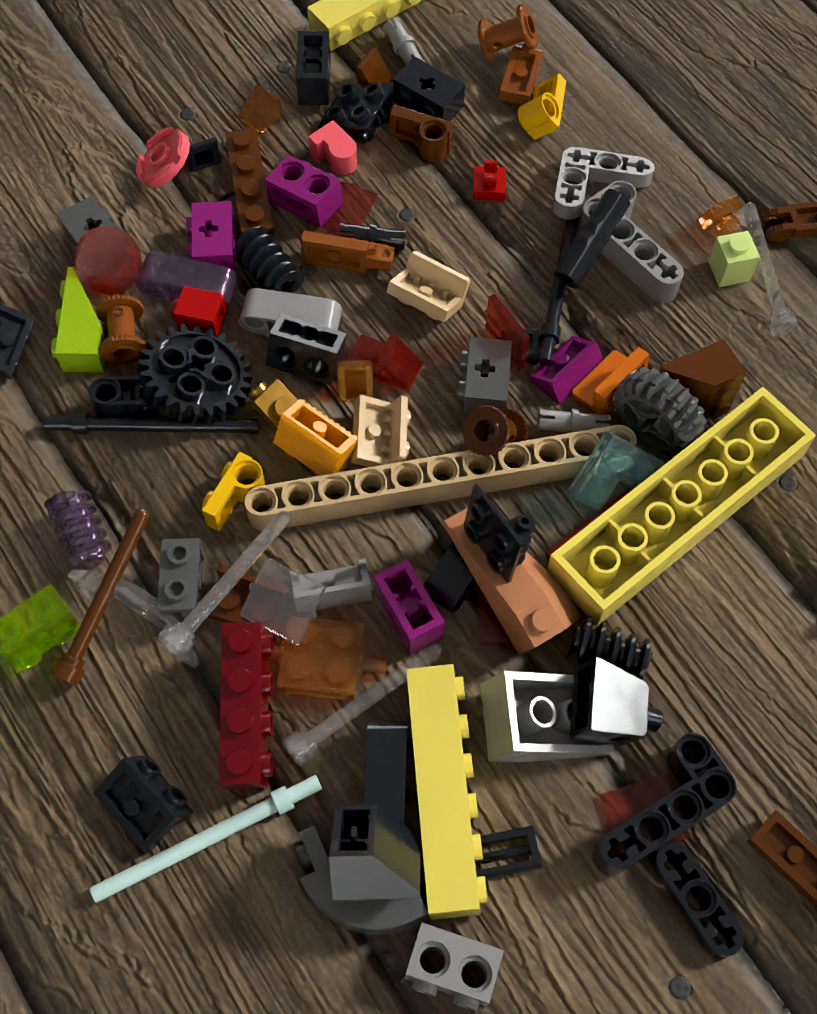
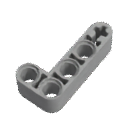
(637, 253)

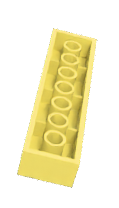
(679, 505)

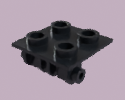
(360, 108)
(499, 539)

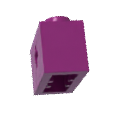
(212, 233)
(408, 606)

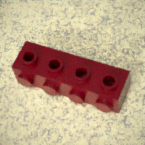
(244, 706)

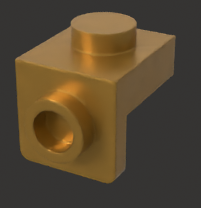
(271, 401)

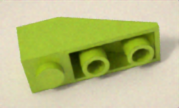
(77, 330)

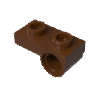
(429, 132)

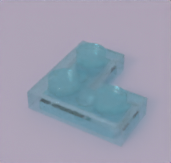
(607, 465)

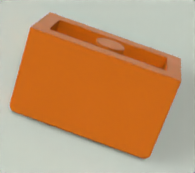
(600, 384)

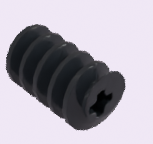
(267, 261)
(611, 647)

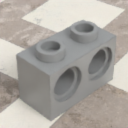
(457, 954)

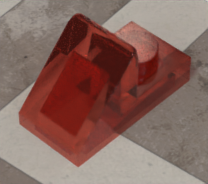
(391, 361)

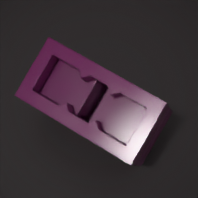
(304, 190)

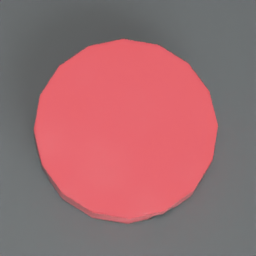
(164, 157)

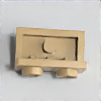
(430, 287)
(380, 431)

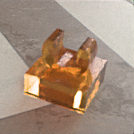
(722, 216)

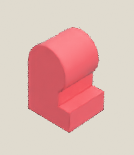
(336, 147)

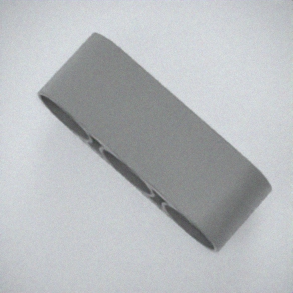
(264, 306)

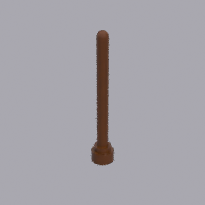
(70, 664)

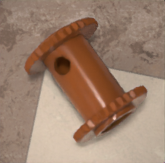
(507, 33)
(122, 344)

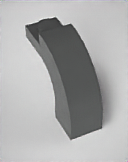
(362, 916)

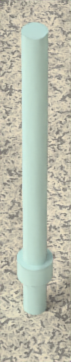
(281, 800)

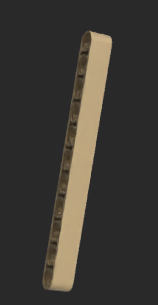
(422, 473)

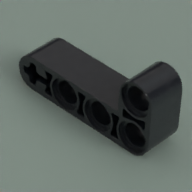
(661, 814)

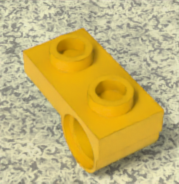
(544, 112)
(221, 502)

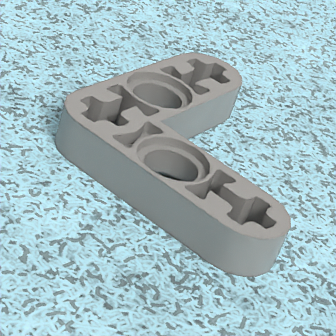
(585, 164)

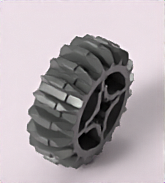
(659, 410)

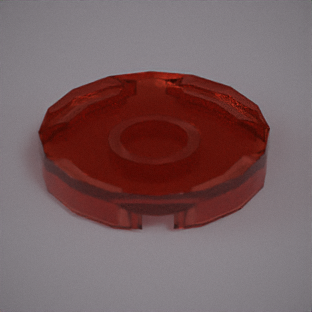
(107, 260)

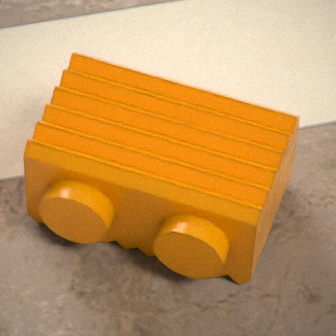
(314, 439)

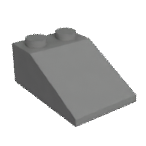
(531, 718)

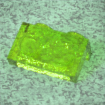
(36, 628)

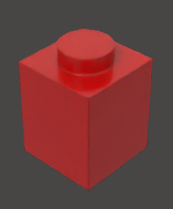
(200, 308)

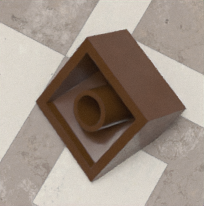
(711, 376)

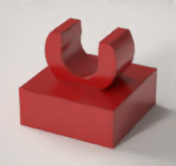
(489, 182)

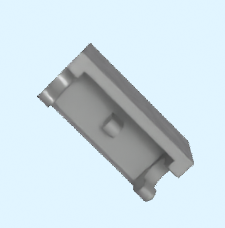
(343, 585)

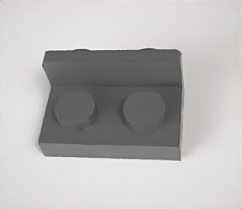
(181, 575)

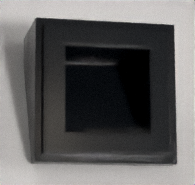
(203, 154)

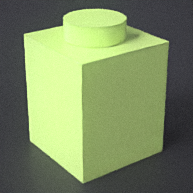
(733, 258)

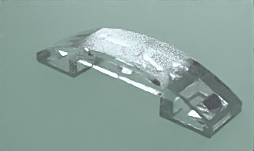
(134, 597)

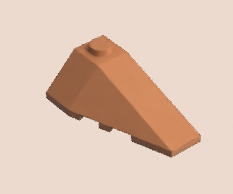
(529, 606)

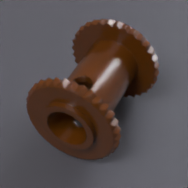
(491, 428)

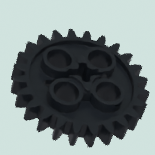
(194, 374)

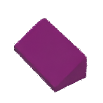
(568, 368)

